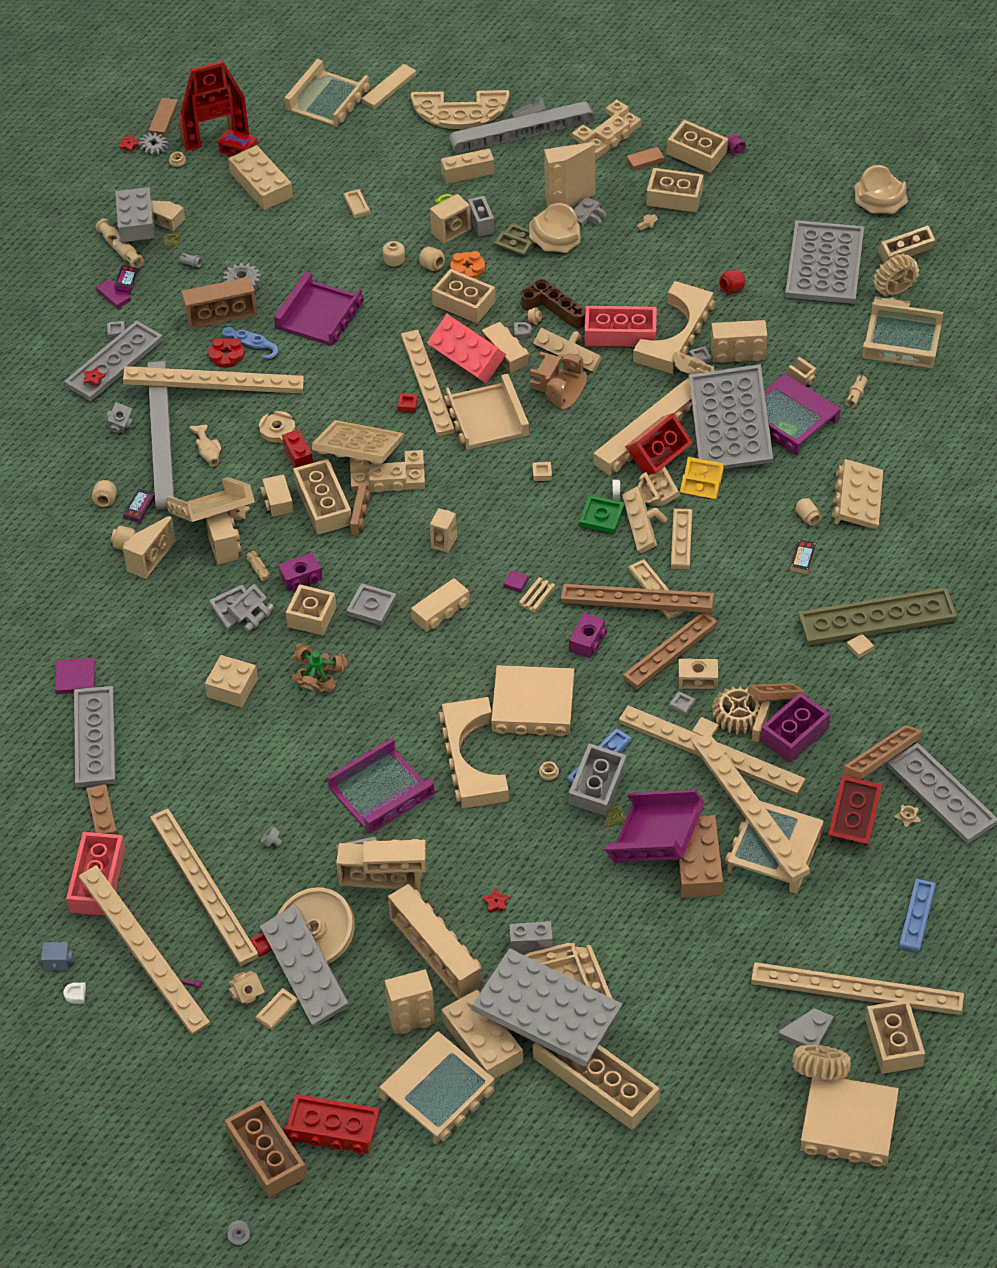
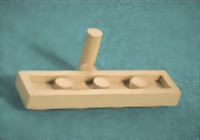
(559, 345)
(640, 519)

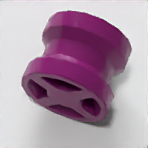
(736, 145)

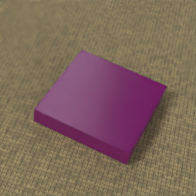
(74, 674)

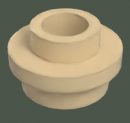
(177, 159)
(534, 316)
(548, 766)

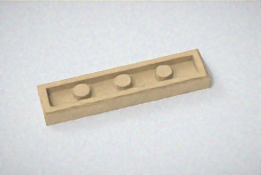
(389, 86)
(681, 539)
(649, 580)

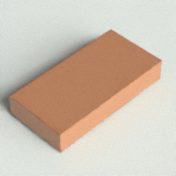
(645, 158)

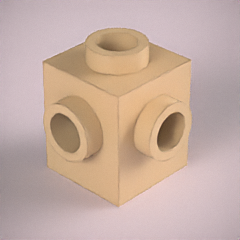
(245, 987)

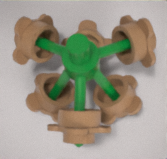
(321, 665)

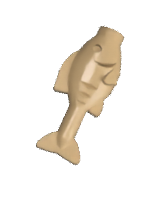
(207, 449)

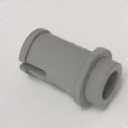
(194, 261)

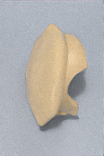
(880, 191)
(555, 229)

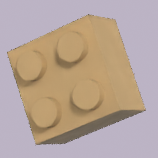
(450, 218)
(223, 537)
(311, 610)
(231, 681)

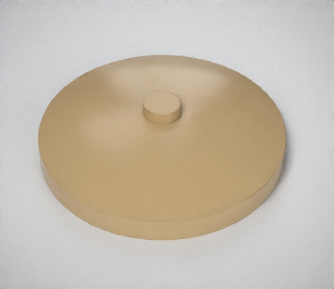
(327, 918)

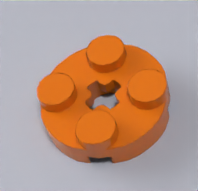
(476, 263)

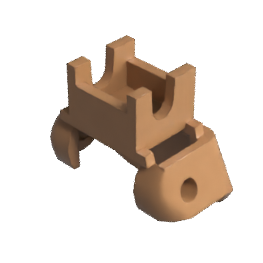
(560, 385)

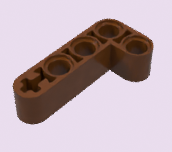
(554, 300)

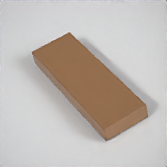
(163, 116)

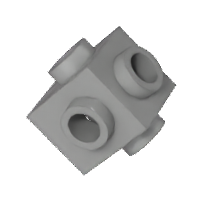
(119, 418)

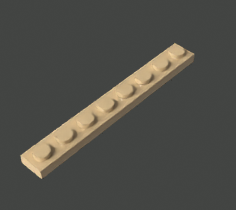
(427, 383)

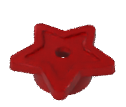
(128, 147)
(93, 377)
(492, 905)

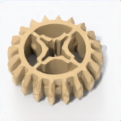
(896, 275)
(739, 715)
(821, 1062)

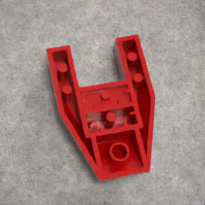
(211, 95)

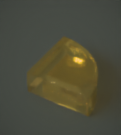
(171, 240)
(615, 816)

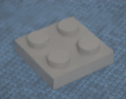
(371, 604)

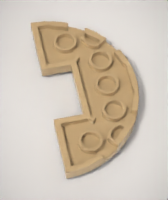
(460, 114)

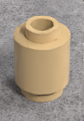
(808, 511)

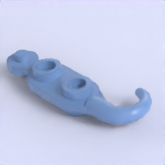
(251, 340)

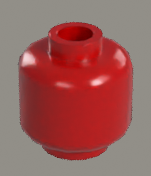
(732, 281)

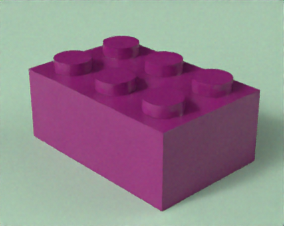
(795, 727)

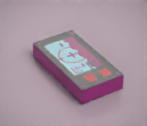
(126, 278)
(139, 505)

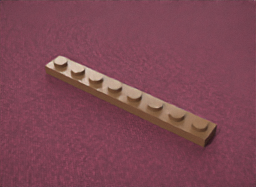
(637, 598)

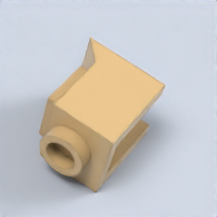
(802, 372)

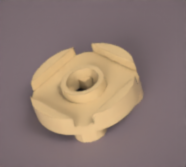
(268, 423)

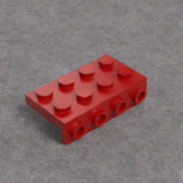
(332, 1124)

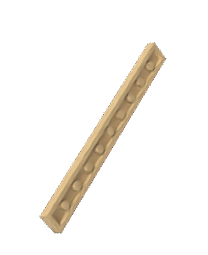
(213, 379)
(683, 739)
(751, 807)
(204, 887)
(144, 950)
(856, 988)

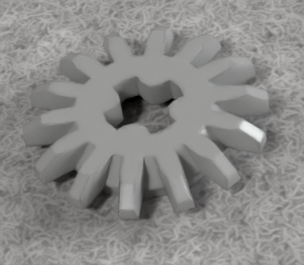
(146, 143)

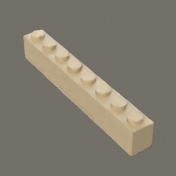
(614, 453)

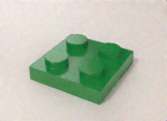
(601, 514)

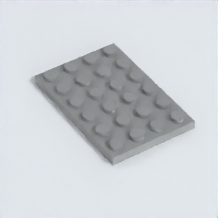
(825, 262)
(731, 416)
(547, 1007)

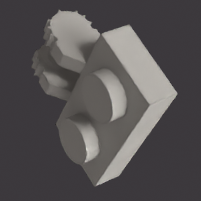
(589, 211)

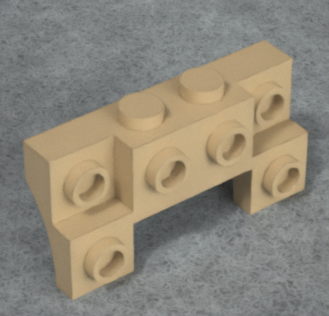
(610, 132)
(389, 476)

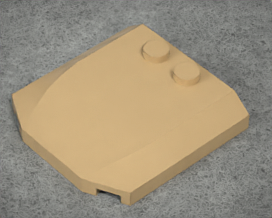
(574, 963)

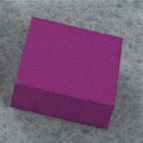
(515, 581)

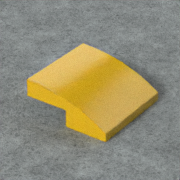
(702, 478)

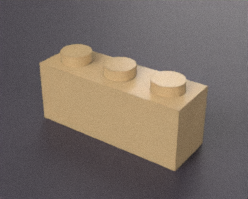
(467, 166)
(908, 243)
(500, 336)
(440, 605)
(394, 856)

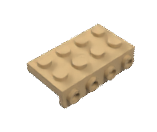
(858, 494)

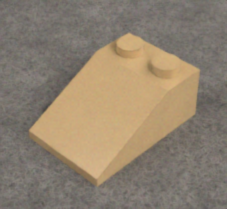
(148, 547)

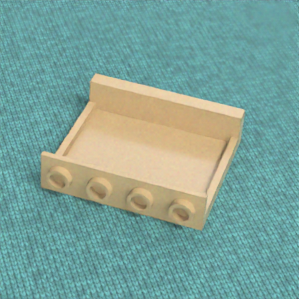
(487, 414)
(233, 496)
(532, 700)
(849, 1120)

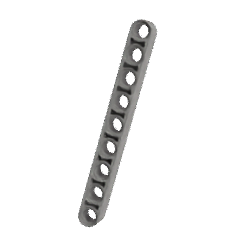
(521, 127)

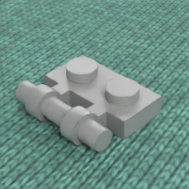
(246, 603)

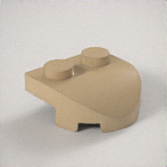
(690, 364)
(658, 488)

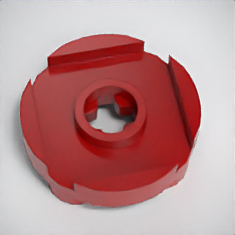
(219, 346)

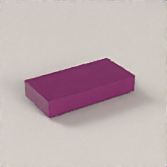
(115, 297)

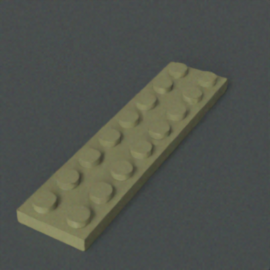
(877, 616)

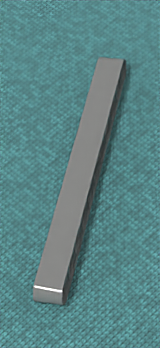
(161, 441)

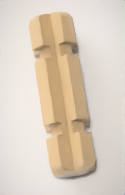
(258, 566)

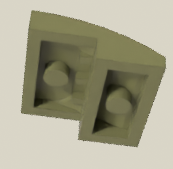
(515, 240)

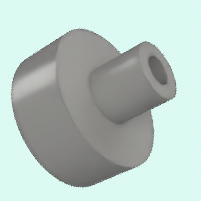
(270, 837)
(238, 1232)

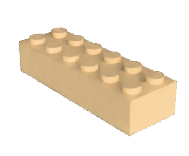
(435, 942)
(605, 1082)

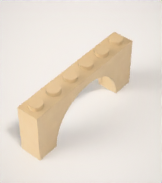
(695, 306)
(473, 786)

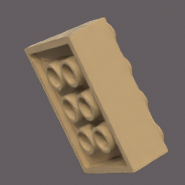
(569, 173)

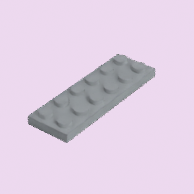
(122, 351)
(94, 736)
(942, 793)
(305, 966)

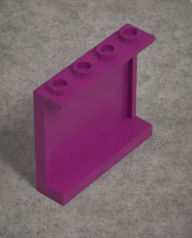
(317, 311)
(657, 826)

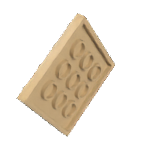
(357, 442)

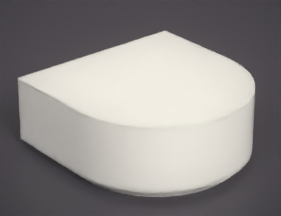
(616, 490)
(75, 993)

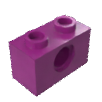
(300, 571)
(587, 635)

